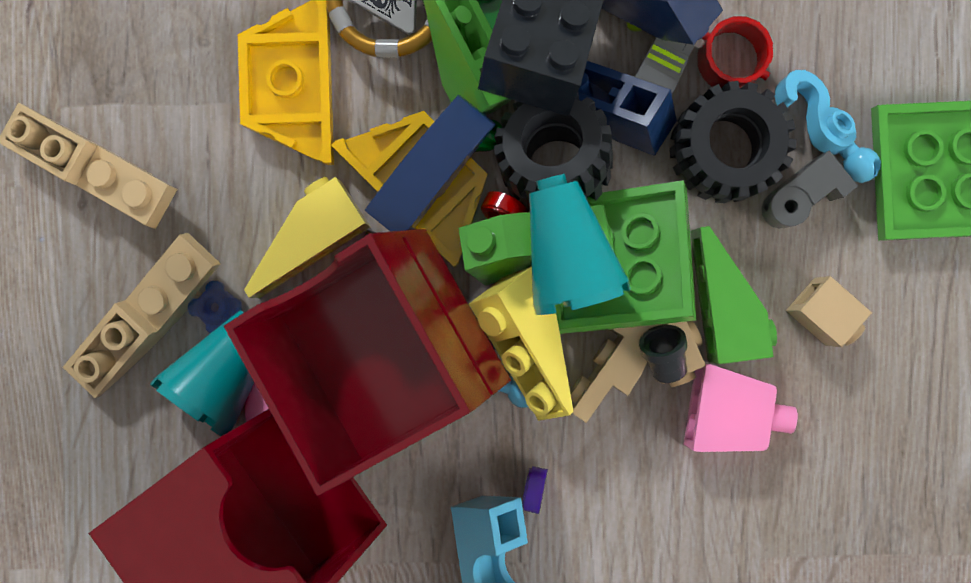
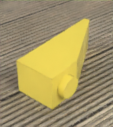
(311, 231)

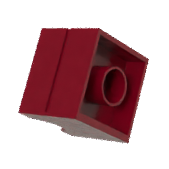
(367, 356)
(240, 517)

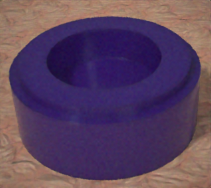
(534, 489)

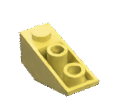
(526, 343)

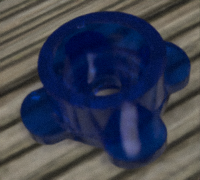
(214, 293)

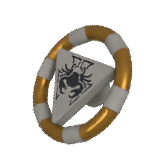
(397, 13)

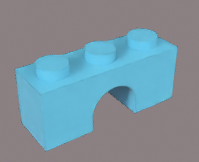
(484, 533)

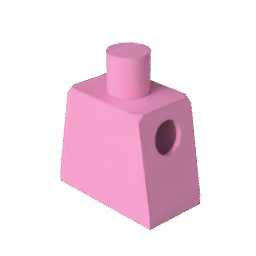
(734, 412)

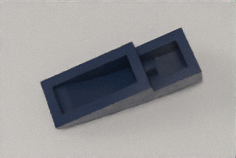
(430, 166)

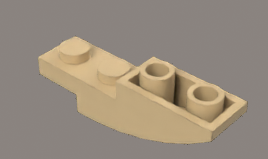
(87, 165)
(143, 317)
(618, 366)

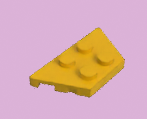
(289, 80)
(381, 151)

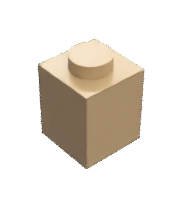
(830, 312)

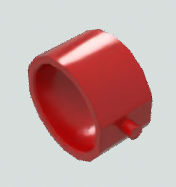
(754, 33)

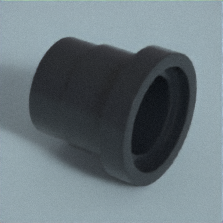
(665, 351)

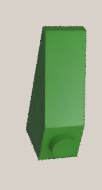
(460, 43)
(503, 245)
(731, 312)

